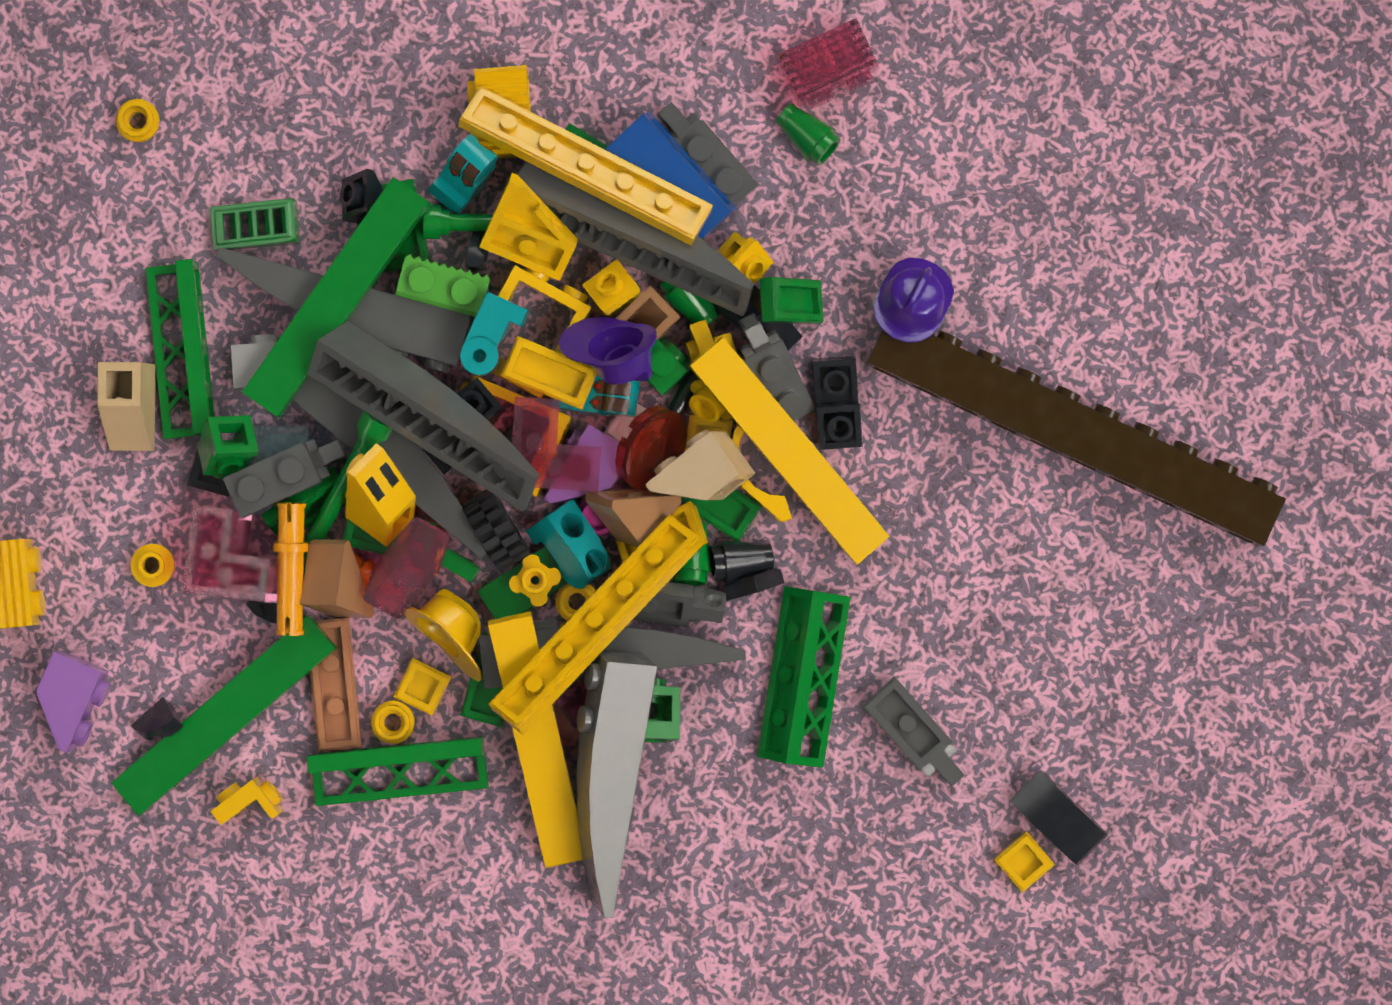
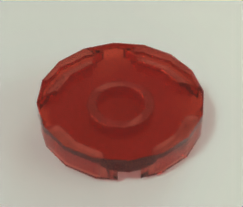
(654, 438)

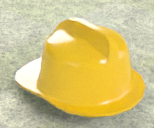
(452, 627)

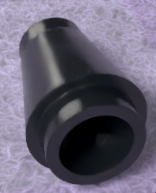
(739, 559)

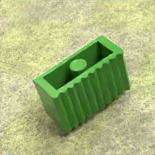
(442, 285)

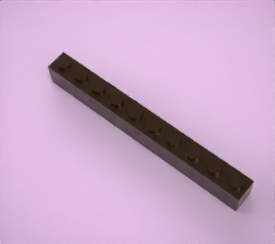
(1083, 433)

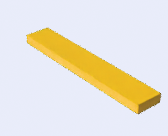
(585, 165)
(788, 450)
(595, 624)
(539, 749)

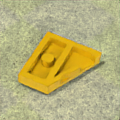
(528, 231)

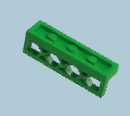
(193, 342)
(797, 676)
(394, 755)

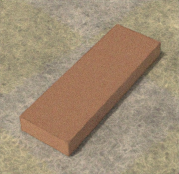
(336, 692)

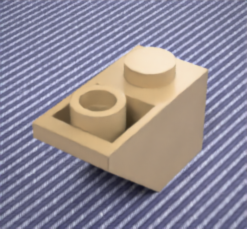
(127, 405)
(705, 471)

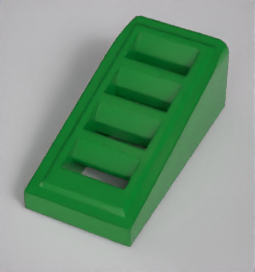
(289, 222)

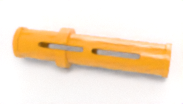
(290, 567)

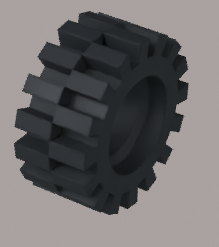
(495, 529)

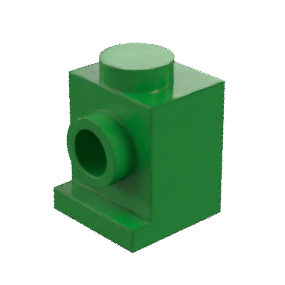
(667, 366)
(226, 457)
(666, 722)

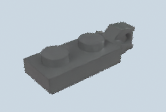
(709, 153)
(774, 368)
(282, 476)
(683, 603)
(913, 730)

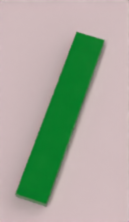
(336, 295)
(223, 716)

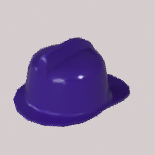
(913, 300)
(613, 348)

